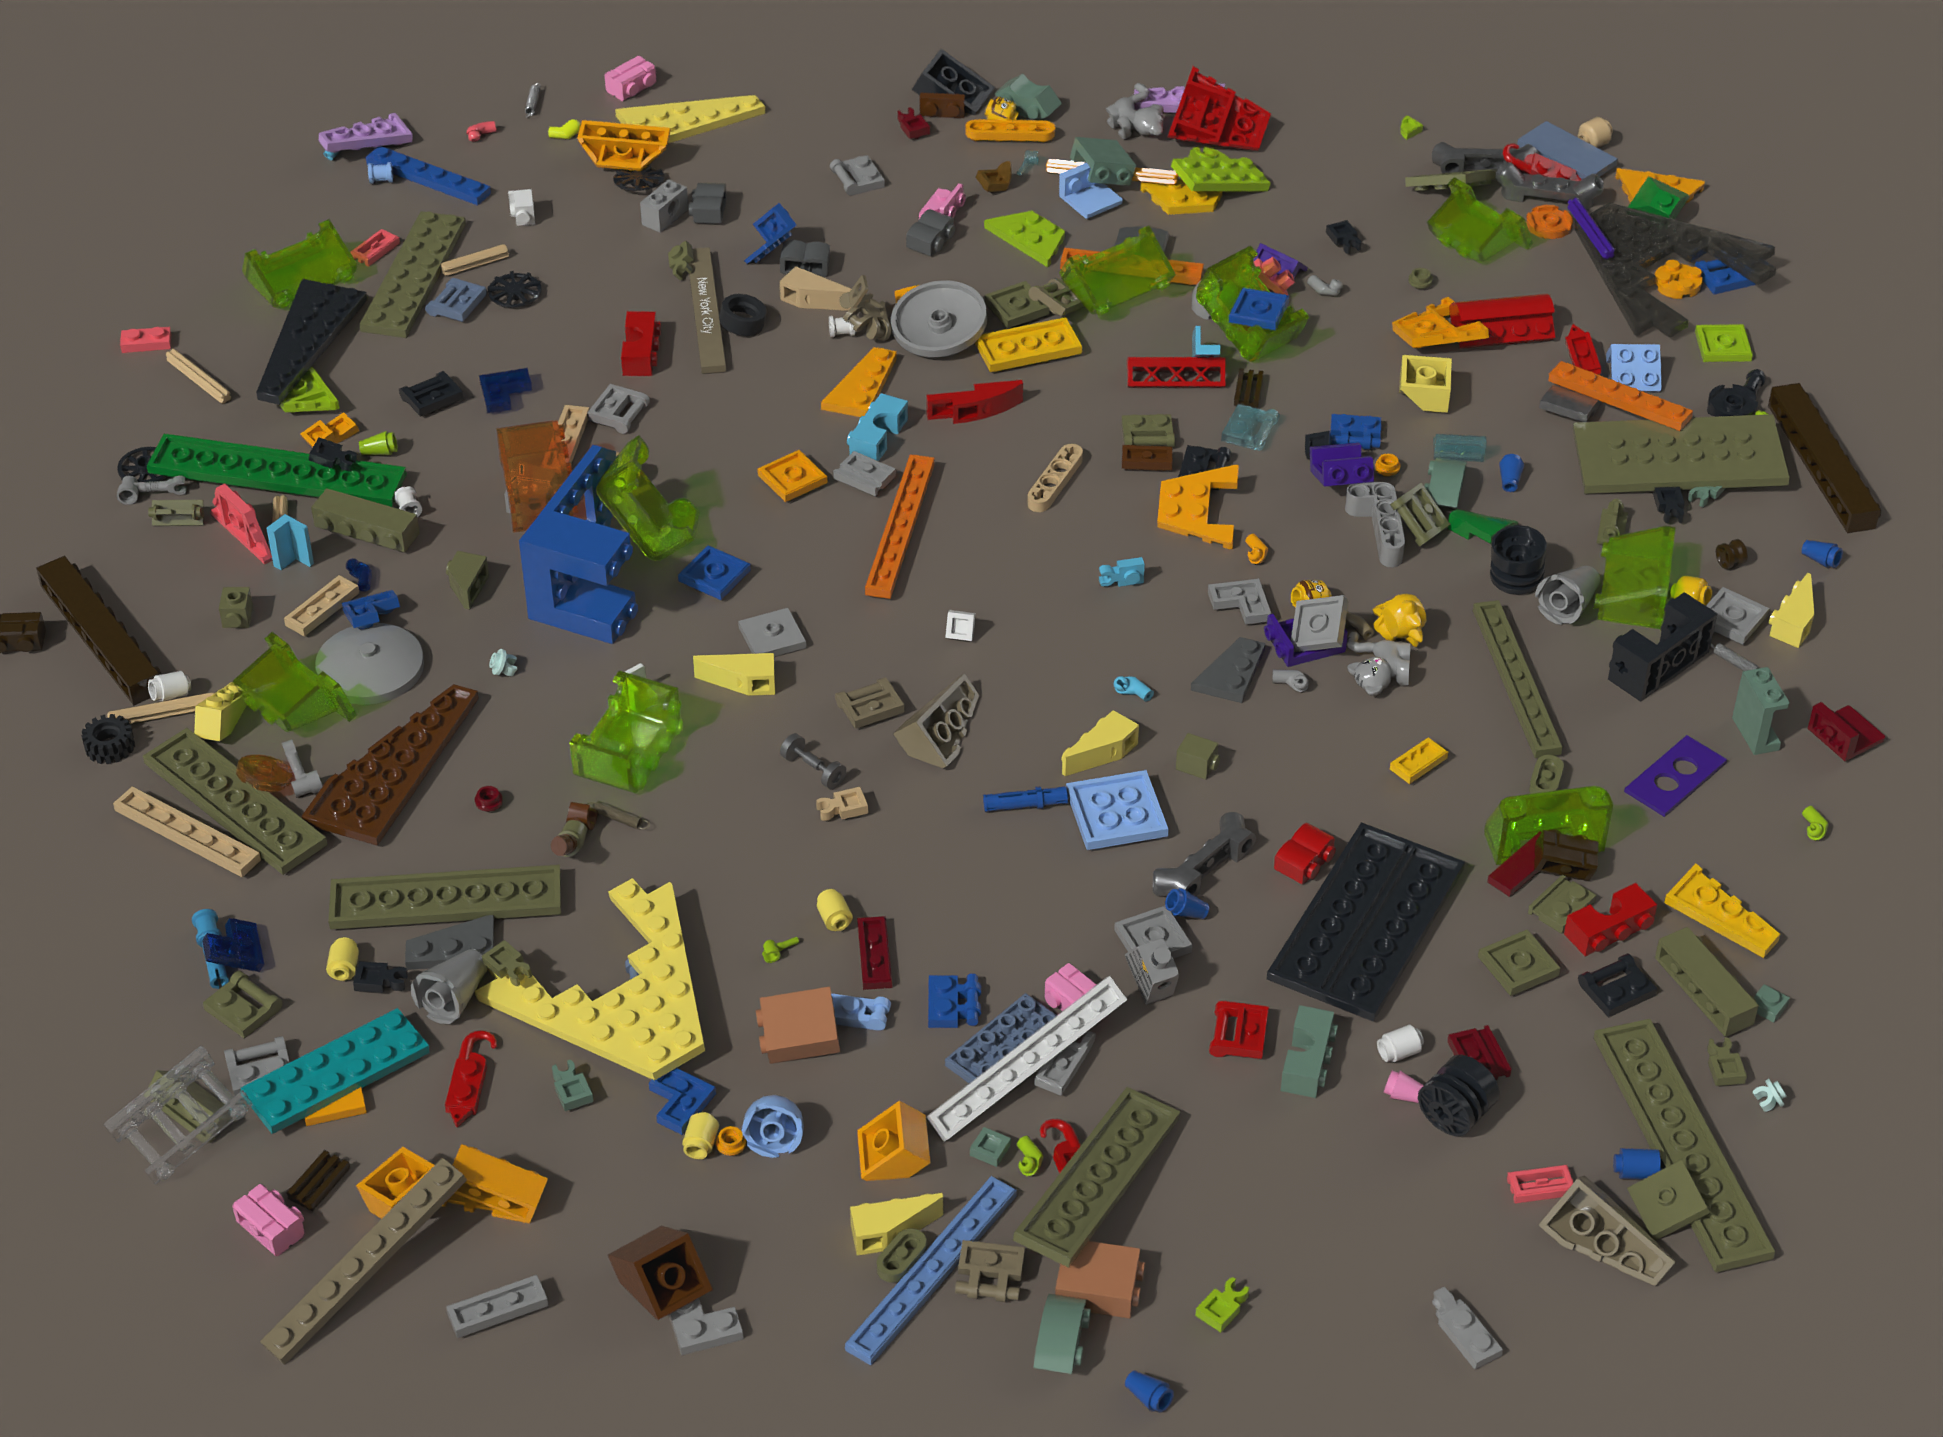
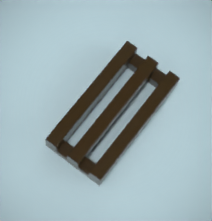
(1249, 377)
(314, 1177)

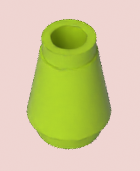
(379, 444)

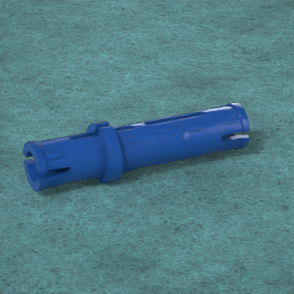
(1022, 799)

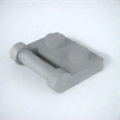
(863, 172)
(611, 404)
(249, 1072)

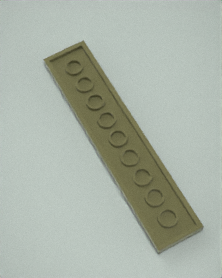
(1678, 1130)

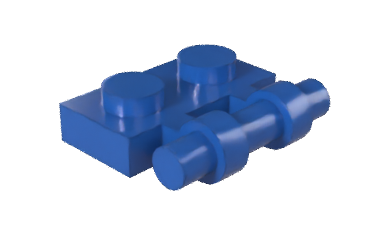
(1356, 429)
(943, 1001)

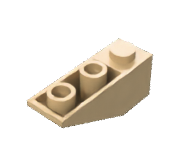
(811, 291)

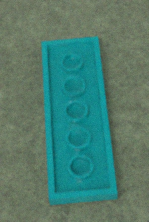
(335, 1070)

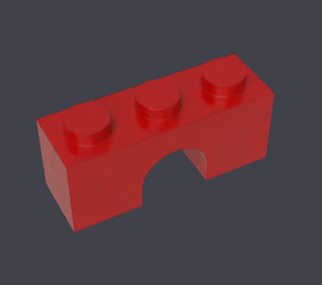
(641, 342)
(1629, 910)

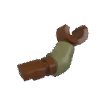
(572, 836)

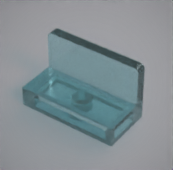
(1459, 447)

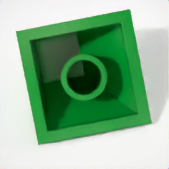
(1659, 199)

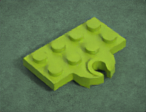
(1217, 172)

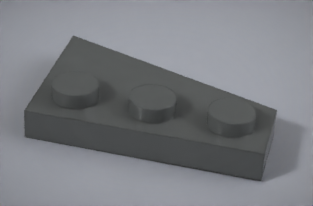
(1232, 671)

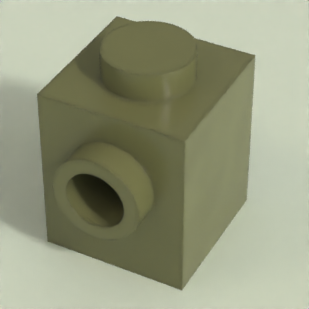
(235, 607)
(1197, 756)

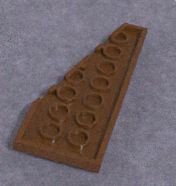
(378, 786)

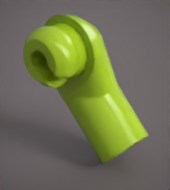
(1818, 824)
(1033, 1156)

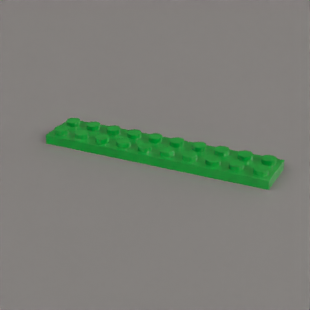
(271, 469)

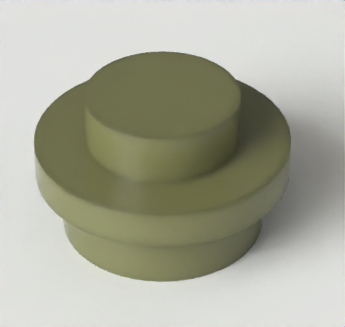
(1420, 278)

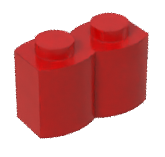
(1305, 853)

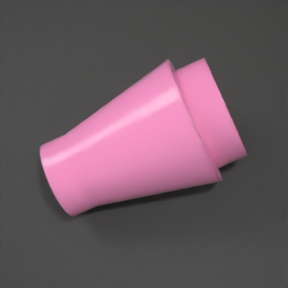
(1402, 1087)

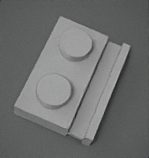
(864, 473)

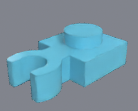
(1125, 573)

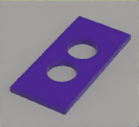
(1664, 801)

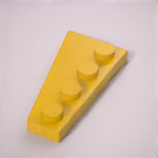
(1711, 906)

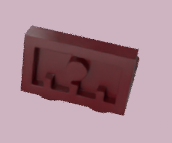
(1844, 730)

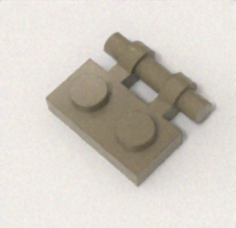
(990, 1261)

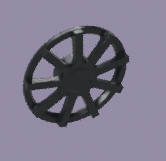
(639, 179)
(514, 290)
(140, 465)

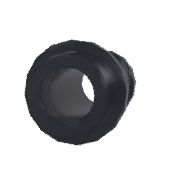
(1755, 380)

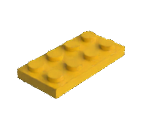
(1028, 344)

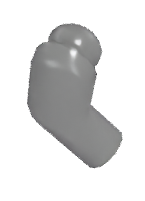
(1325, 289)

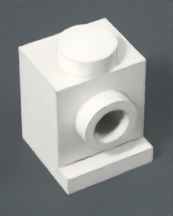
(522, 207)

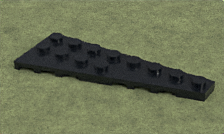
(310, 327)

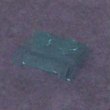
(1242, 424)

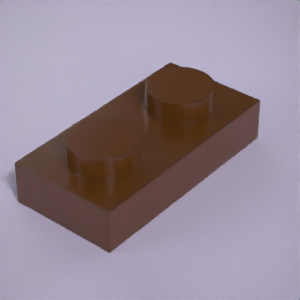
(942, 105)
(1146, 457)

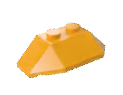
(622, 144)

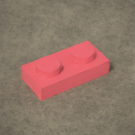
(145, 339)

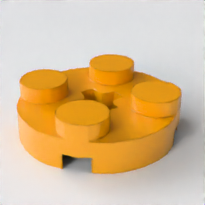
(1687, 277)

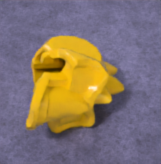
(1401, 618)

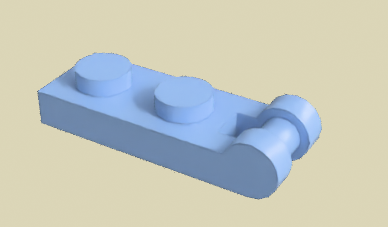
(852, 1011)

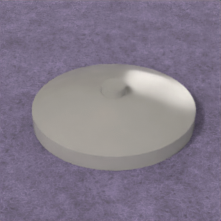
(939, 318)
(372, 662)

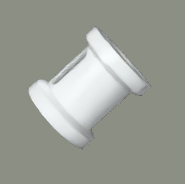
(839, 326)
(406, 499)

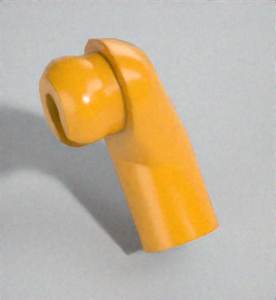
(1259, 549)

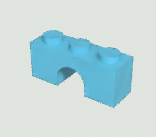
(883, 416)

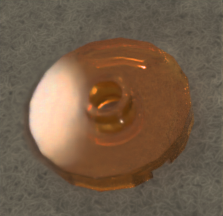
(264, 772)

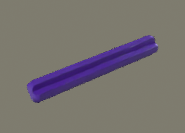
(1591, 228)

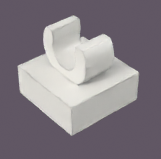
(960, 625)

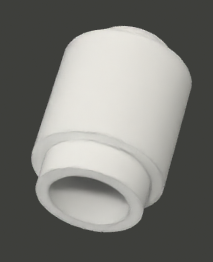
(169, 686)
(1400, 1043)

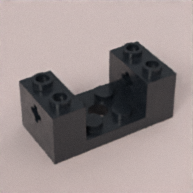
(1686, 637)

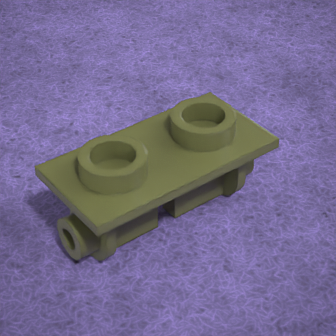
(177, 512)
(1612, 521)

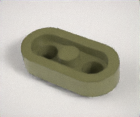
(1546, 774)
(899, 1257)

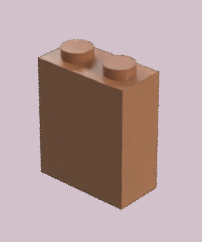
(798, 1025)
(1104, 1277)

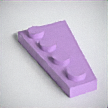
(1168, 99)
(362, 135)

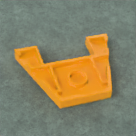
(1432, 329)
(1186, 503)

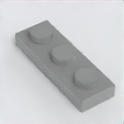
(497, 1306)

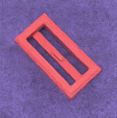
(376, 247)
(1542, 1188)

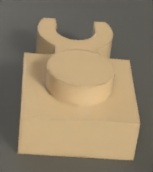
(845, 803)

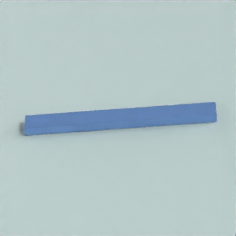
(929, 1271)

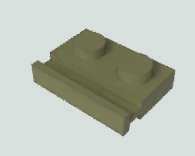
(1559, 901)

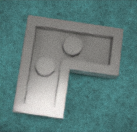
(1244, 594)
(703, 1331)

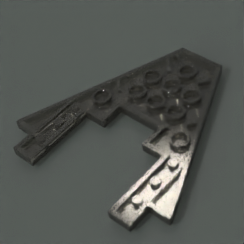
(1647, 238)

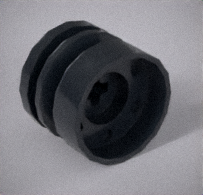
(1518, 559)
(1458, 1095)

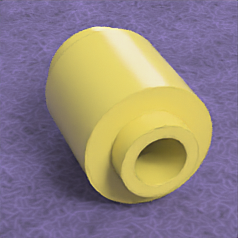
(834, 910)
(342, 959)
(700, 1135)

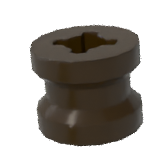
(1731, 554)

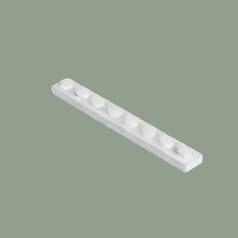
(1026, 1058)

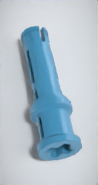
(205, 922)

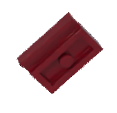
(1482, 1047)

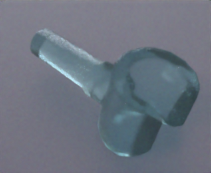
(1030, 158)

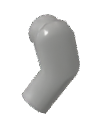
(1293, 678)

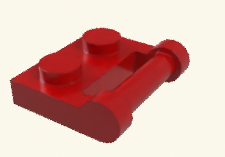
(1249, 1030)

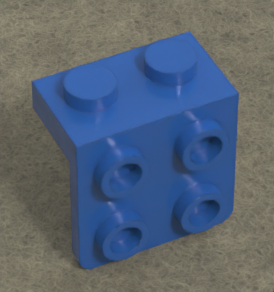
(774, 229)

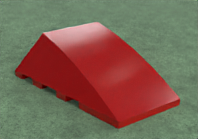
(1217, 115)

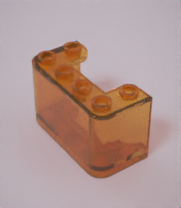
(532, 468)

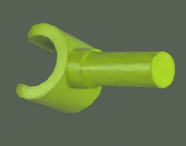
(771, 949)

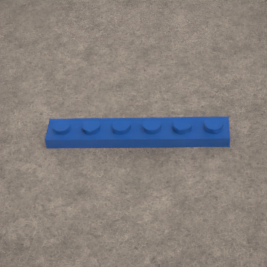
(430, 175)

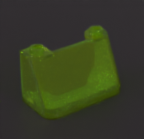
(318, 259)
(1118, 273)
(641, 508)
(1636, 577)
(1570, 811)

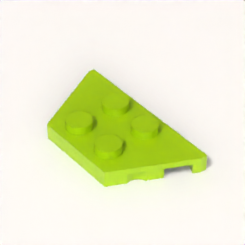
(1029, 234)
(310, 395)

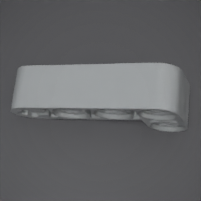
(1375, 500)

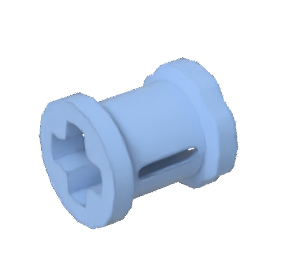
(380, 172)

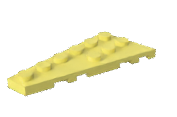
(693, 117)

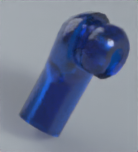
(361, 572)

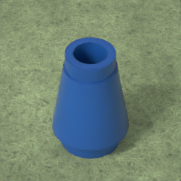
(1511, 470)
(1824, 553)
(1186, 904)
(1150, 1391)

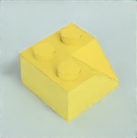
(1426, 381)

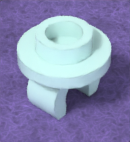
(503, 663)
(1773, 1091)

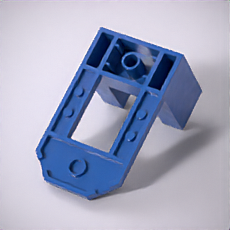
(574, 559)

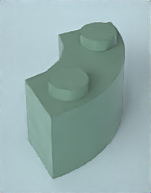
(1030, 99)
(1446, 481)
(1060, 1334)

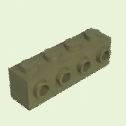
(365, 520)
(1706, 981)

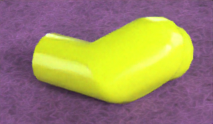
(567, 131)

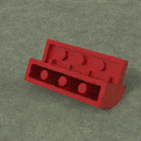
(1507, 319)

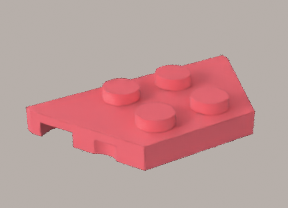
(240, 521)

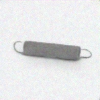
(532, 100)
(1733, 658)

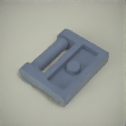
(461, 303)

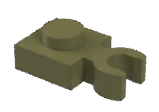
(679, 259)
(505, 960)
(1725, 1067)

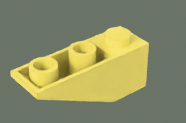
(1795, 615)
(738, 672)
(219, 713)
(1105, 743)
(880, 1222)

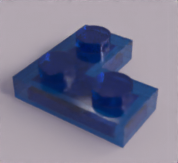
(499, 385)
(238, 949)

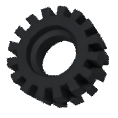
(110, 749)

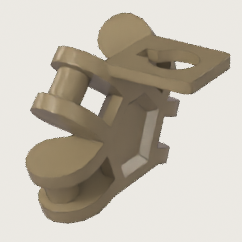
(874, 312)

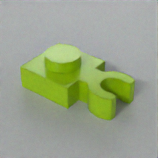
(1221, 1308)

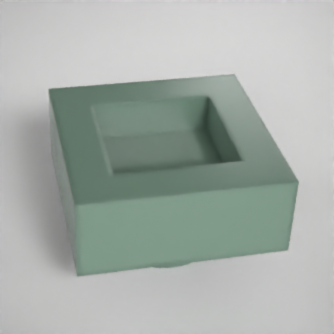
(1770, 1003)
(990, 1146)

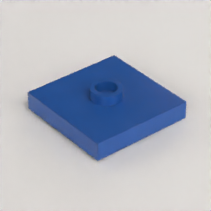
(1259, 308)
(714, 572)

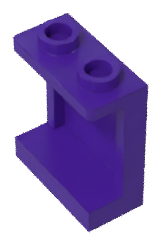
(1341, 464)
(1280, 635)

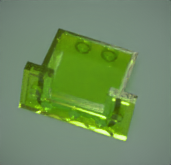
(1475, 227)
(289, 690)

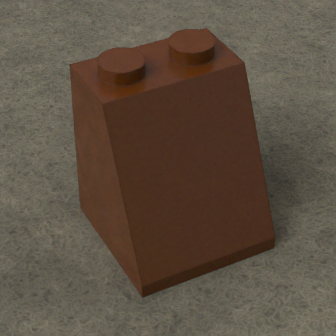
(661, 1271)

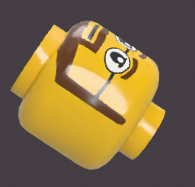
(1001, 109)
(1309, 590)

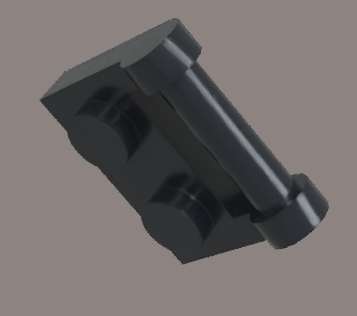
(431, 394)
(1198, 459)
(1620, 993)

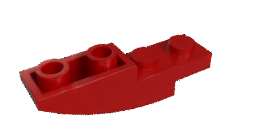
(974, 405)

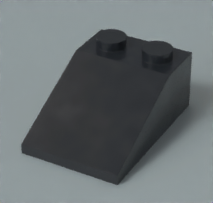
(950, 76)

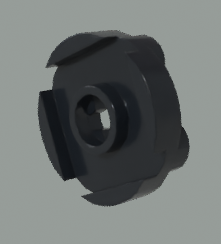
(1722, 399)

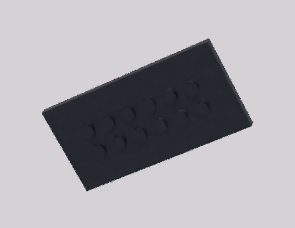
(1366, 921)

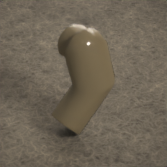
(1360, 625)

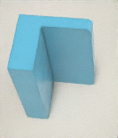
(1203, 350)
(289, 542)

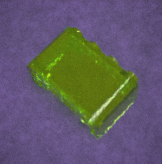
(1219, 292)
(629, 735)

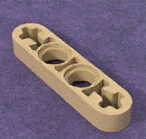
(1060, 479)

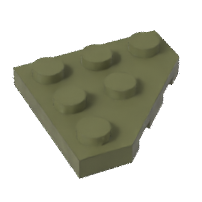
(1441, 181)

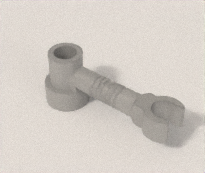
(130, 488)
(304, 782)

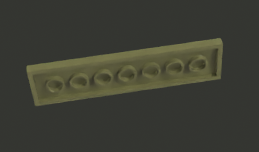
(412, 274)
(245, 812)
(445, 896)
(1096, 1177)

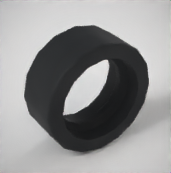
(742, 325)

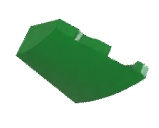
(1483, 526)

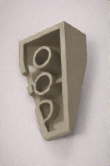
(940, 724)
(1601, 1229)

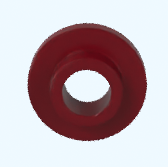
(488, 798)

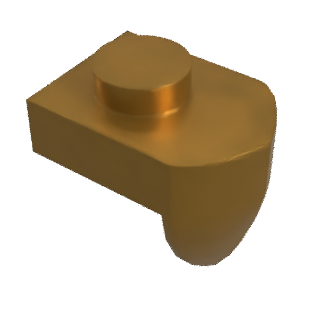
(995, 179)

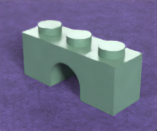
(1304, 1070)

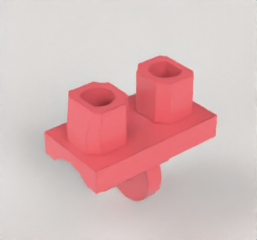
(1274, 282)

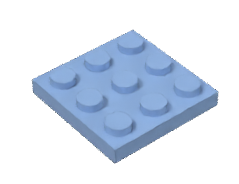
(1116, 810)

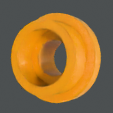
(1387, 465)
(728, 1135)

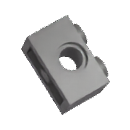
(664, 206)

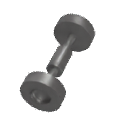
(832, 774)

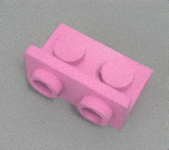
(946, 201)

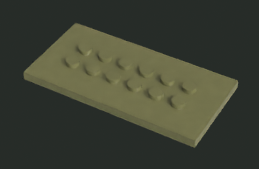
(1703, 454)

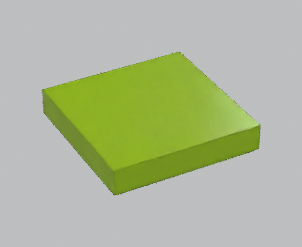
(1723, 343)

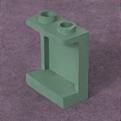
(1106, 160)
(1754, 709)

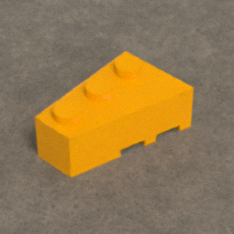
(496, 1186)

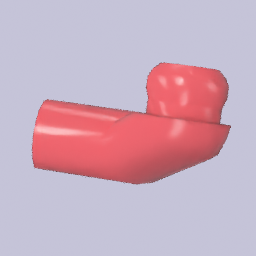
(481, 128)

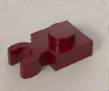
(913, 125)

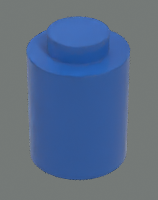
(1636, 1163)

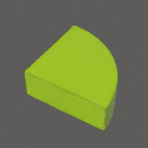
(1410, 127)

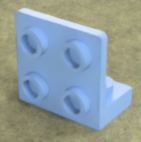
(1084, 196)
(1636, 365)

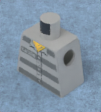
(1153, 967)

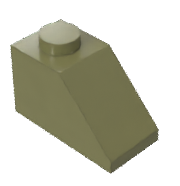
(467, 576)

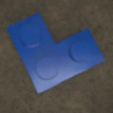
(365, 610)
(685, 1095)

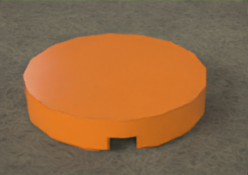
(1549, 222)

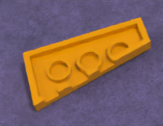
(861, 384)

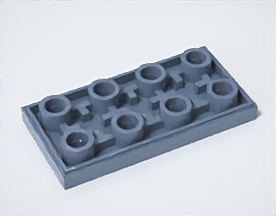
(1568, 150)
(998, 1037)

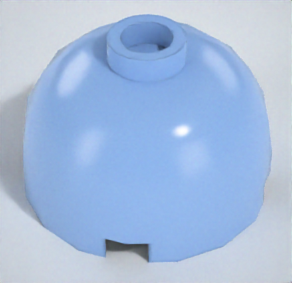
(773, 1126)

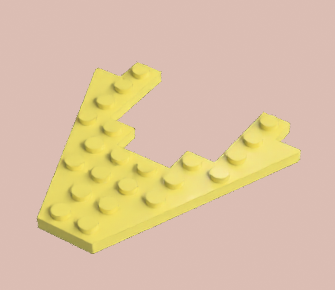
(641, 1024)

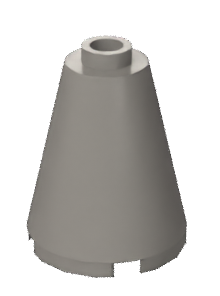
(1567, 594)
(448, 986)

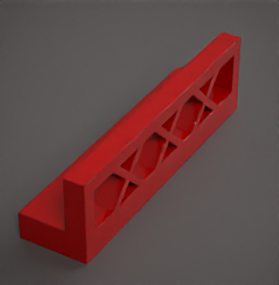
(1175, 364)

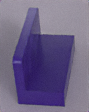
(1286, 262)

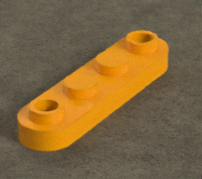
(1010, 130)

